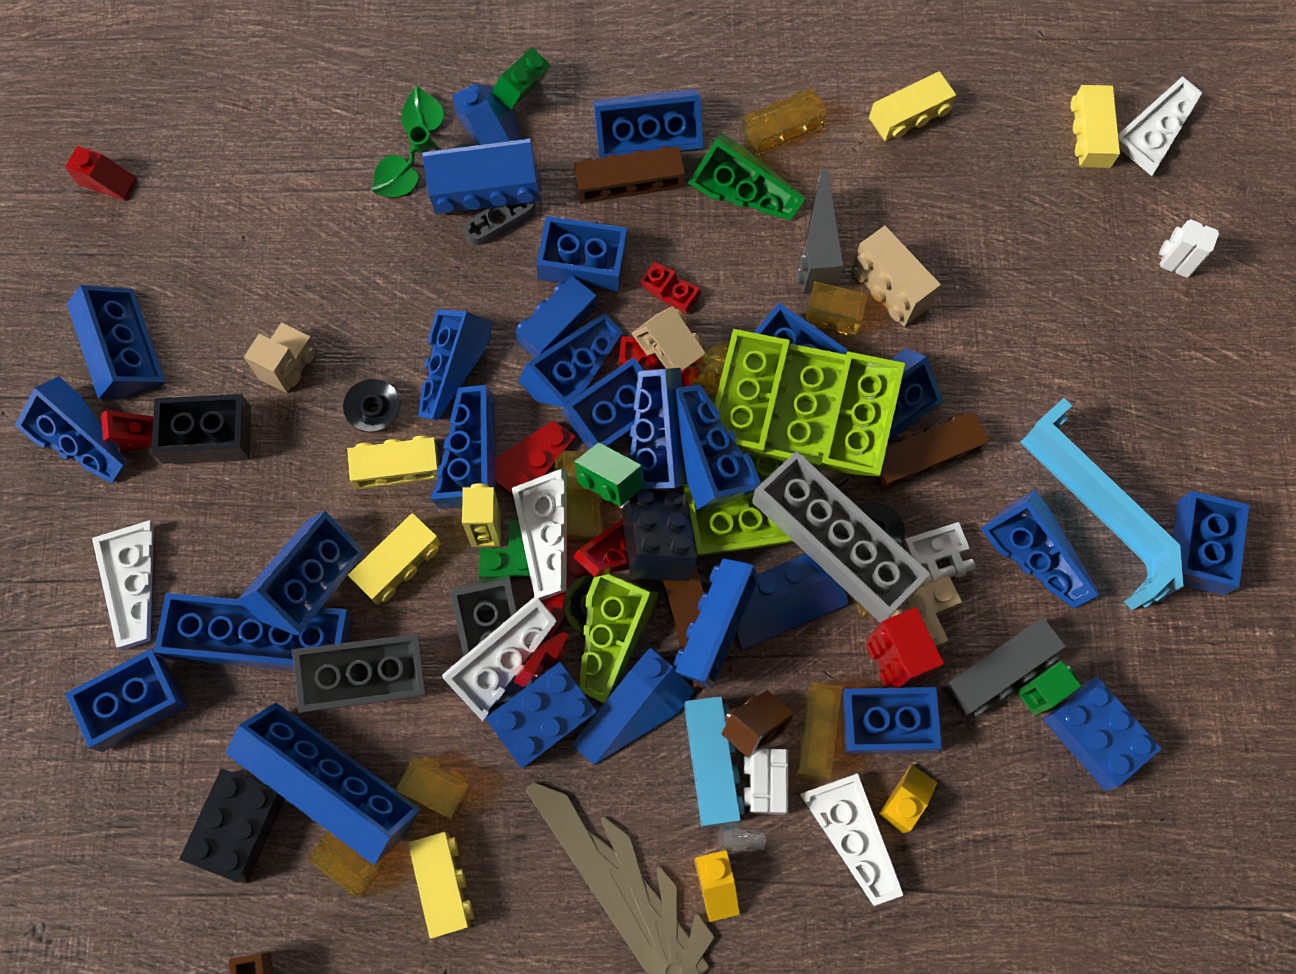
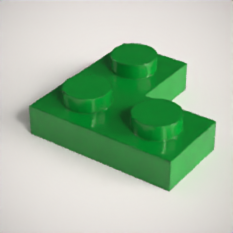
(505, 561)

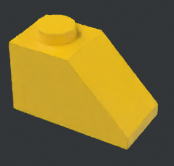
(908, 800)
(717, 885)

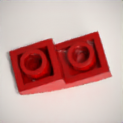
(668, 288)
(545, 655)

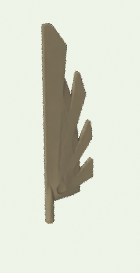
(615, 879)

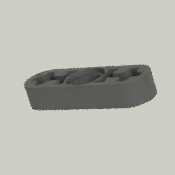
(495, 229)

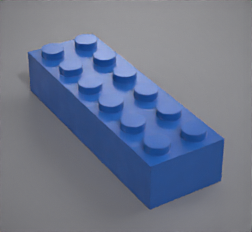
(229, 634)
(323, 782)

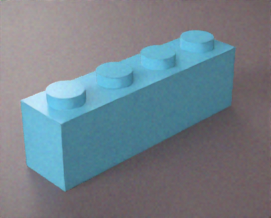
(712, 763)

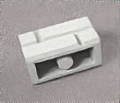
(1188, 248)
(767, 782)

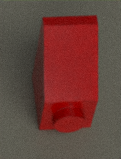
(99, 173)

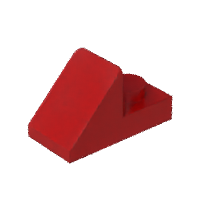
(128, 429)

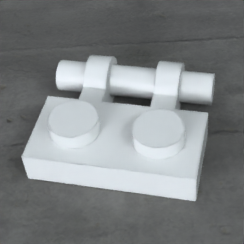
(938, 545)

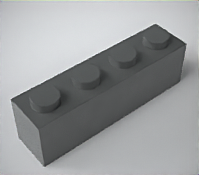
(1003, 667)

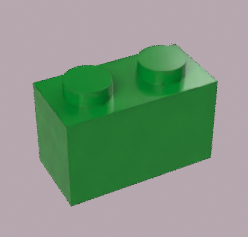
(521, 78)
(609, 474)
(1049, 688)

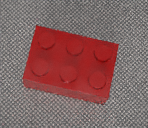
(903, 650)

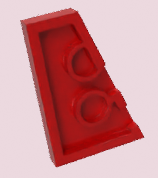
(532, 456)

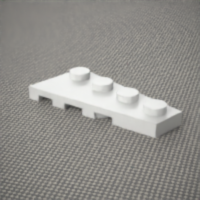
(543, 526)
(126, 578)

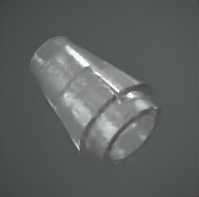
(740, 839)

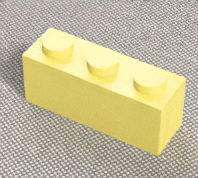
(912, 106)
(1095, 126)
(393, 462)
(481, 516)
(395, 559)
(440, 884)

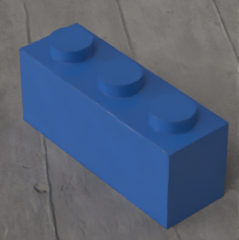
(556, 317)

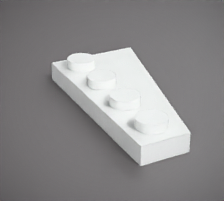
(1154, 129)
(492, 664)
(852, 829)

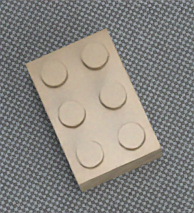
(894, 276)

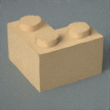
(669, 339)
(281, 358)
(932, 601)

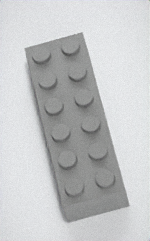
(839, 537)

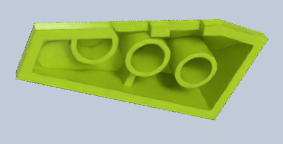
(614, 623)

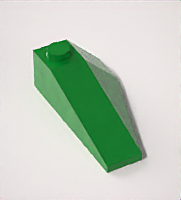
(739, 177)

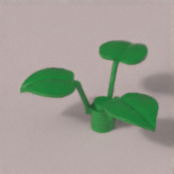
(419, 115)

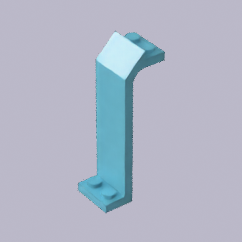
(1110, 505)

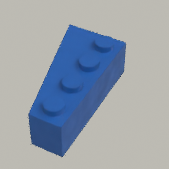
(656, 429)
(469, 447)

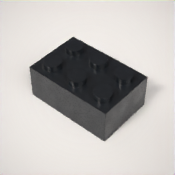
(201, 428)
(659, 536)
(233, 827)

